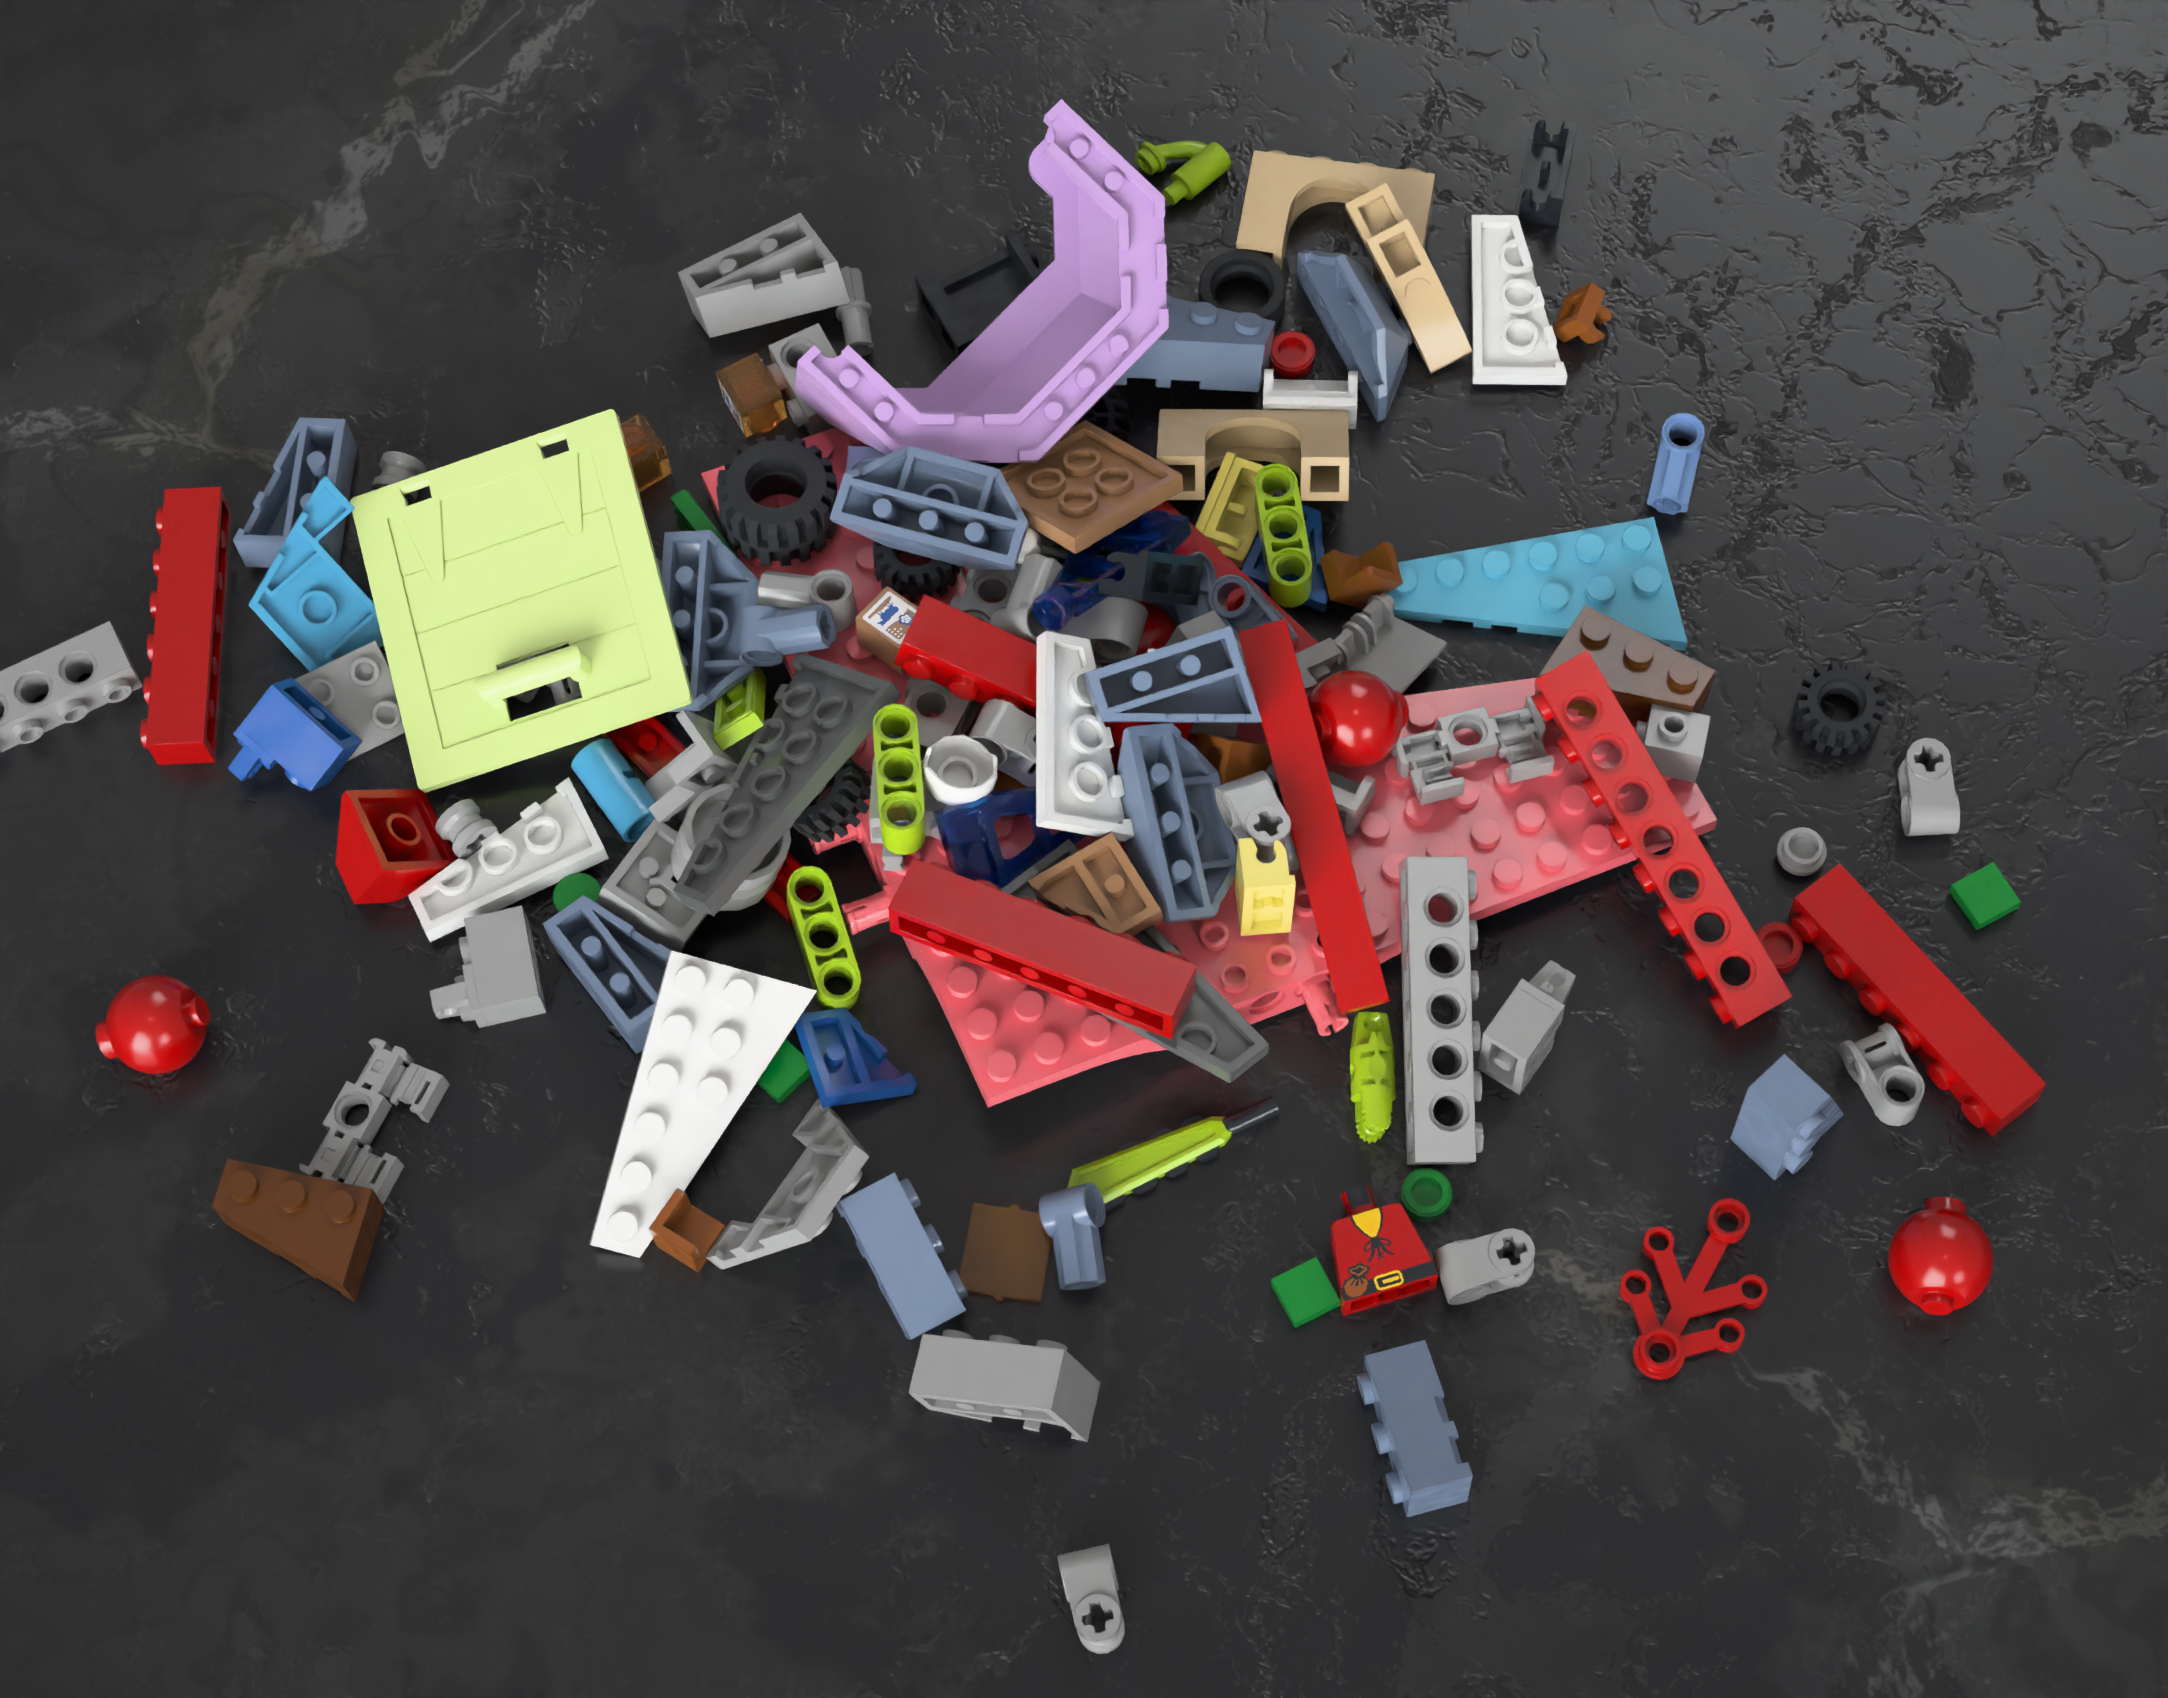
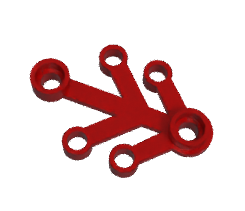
(1688, 1297)

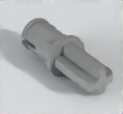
(855, 314)

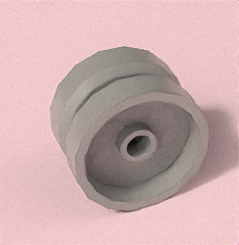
(699, 826)

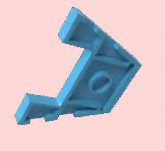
(309, 595)

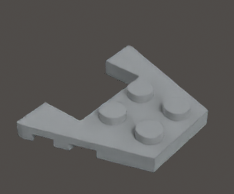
(804, 1198)

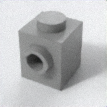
(1675, 740)

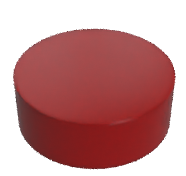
(1292, 354)
(1781, 944)

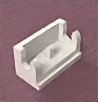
(1311, 394)

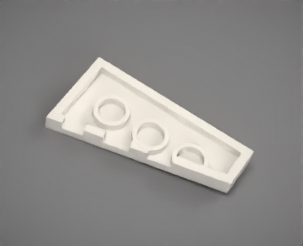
(1508, 313)
(1073, 756)
(512, 865)

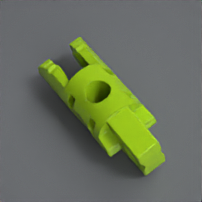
(1372, 1074)

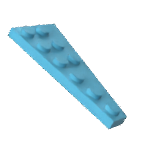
(1548, 582)

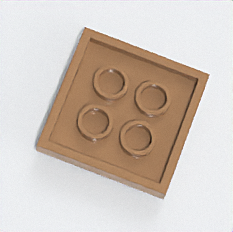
(1089, 486)

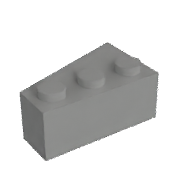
(764, 279)
(1005, 1381)

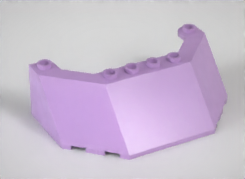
(1051, 346)

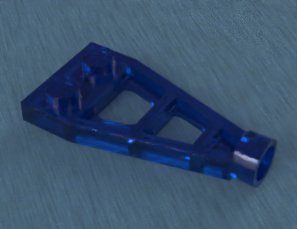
(1149, 532)
(972, 841)

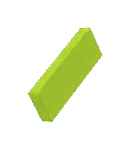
(740, 710)

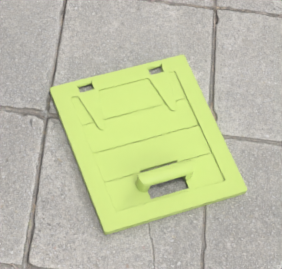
(508, 567)

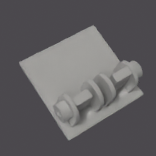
(1385, 645)
(359, 694)

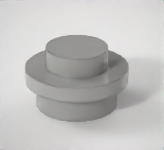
(1801, 851)

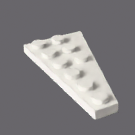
(697, 1066)

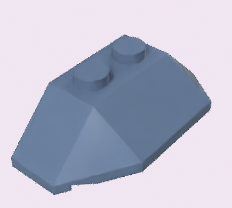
(1358, 322)
(934, 508)
(706, 600)
(1179, 835)

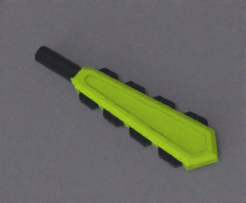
(1168, 1152)

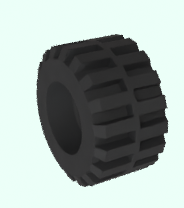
(772, 470)

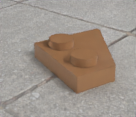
(1101, 888)

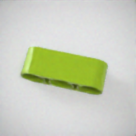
(1288, 554)
(905, 798)
(820, 916)

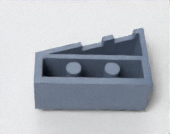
(612, 964)
(903, 1255)

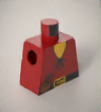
(1377, 1254)

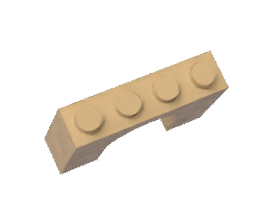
(1287, 185)
(1304, 440)

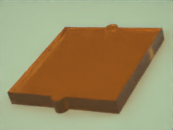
(1005, 1253)

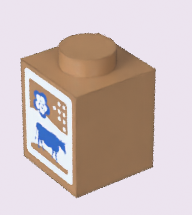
(884, 625)

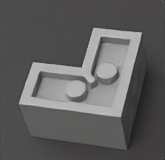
(691, 772)
(644, 895)

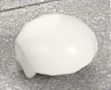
(959, 770)

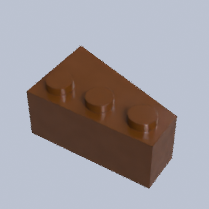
(303, 1218)

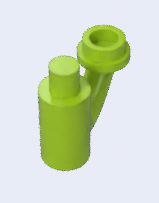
(1203, 168)

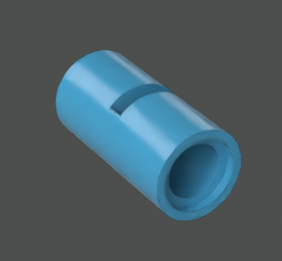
(615, 788)

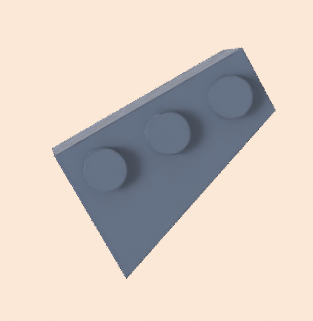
(1208, 346)
(311, 452)
(1177, 684)
(1783, 1118)
(1414, 1429)

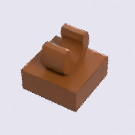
(1578, 314)

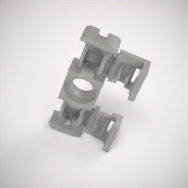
(1510, 731)
(339, 1153)

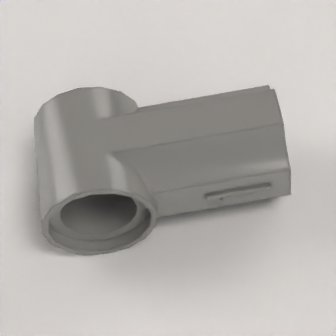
(798, 590)
(1018, 616)

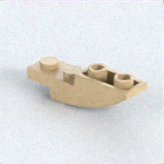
(1409, 277)

